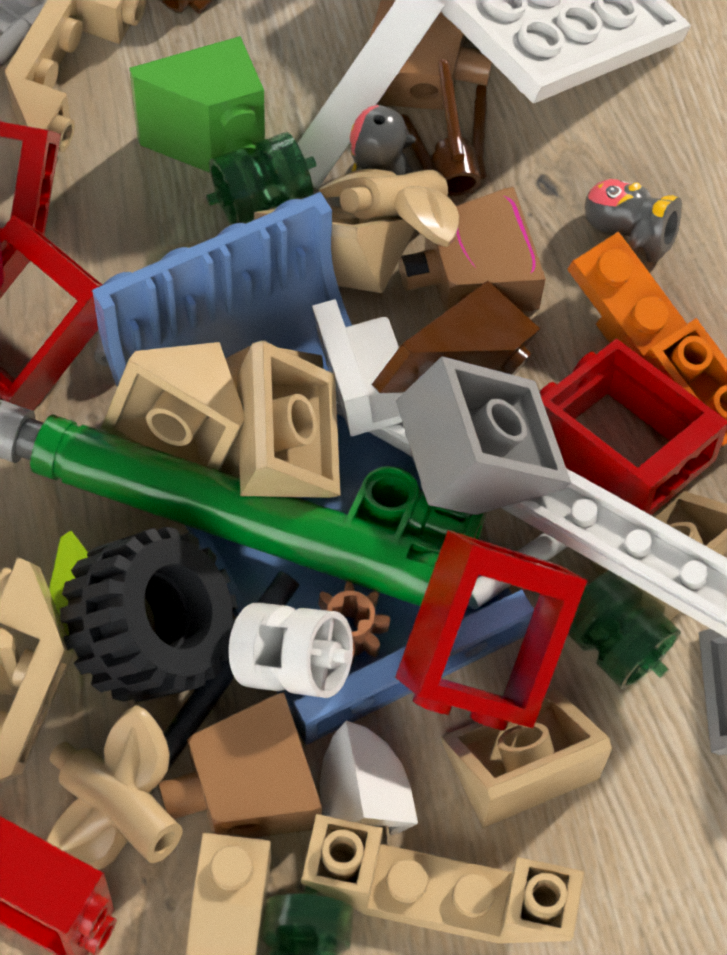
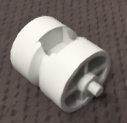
(291, 649)

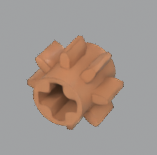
(362, 609)

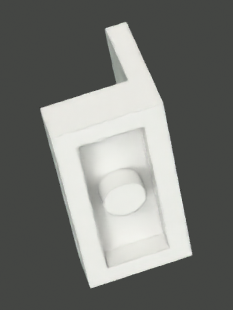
(356, 358)

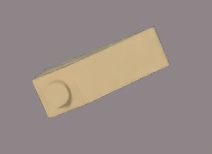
(229, 896)

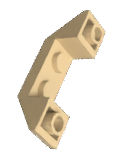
(52, 35)
(38, 675)
(441, 893)

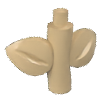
(413, 196)
(115, 794)

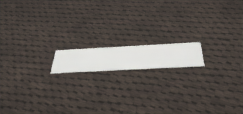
(366, 82)

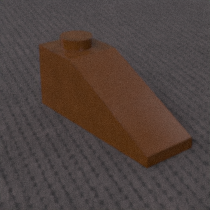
(477, 330)

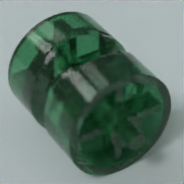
(260, 179)
(623, 632)
(307, 924)

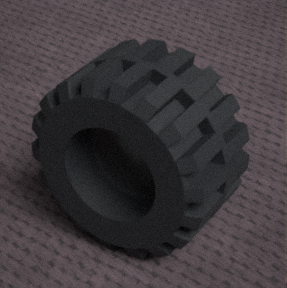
(111, 622)

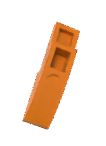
(648, 323)

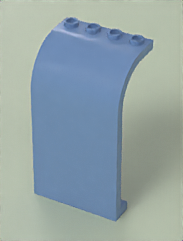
(258, 287)

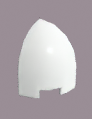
(365, 781)

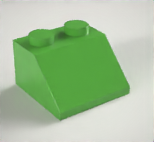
(199, 103)

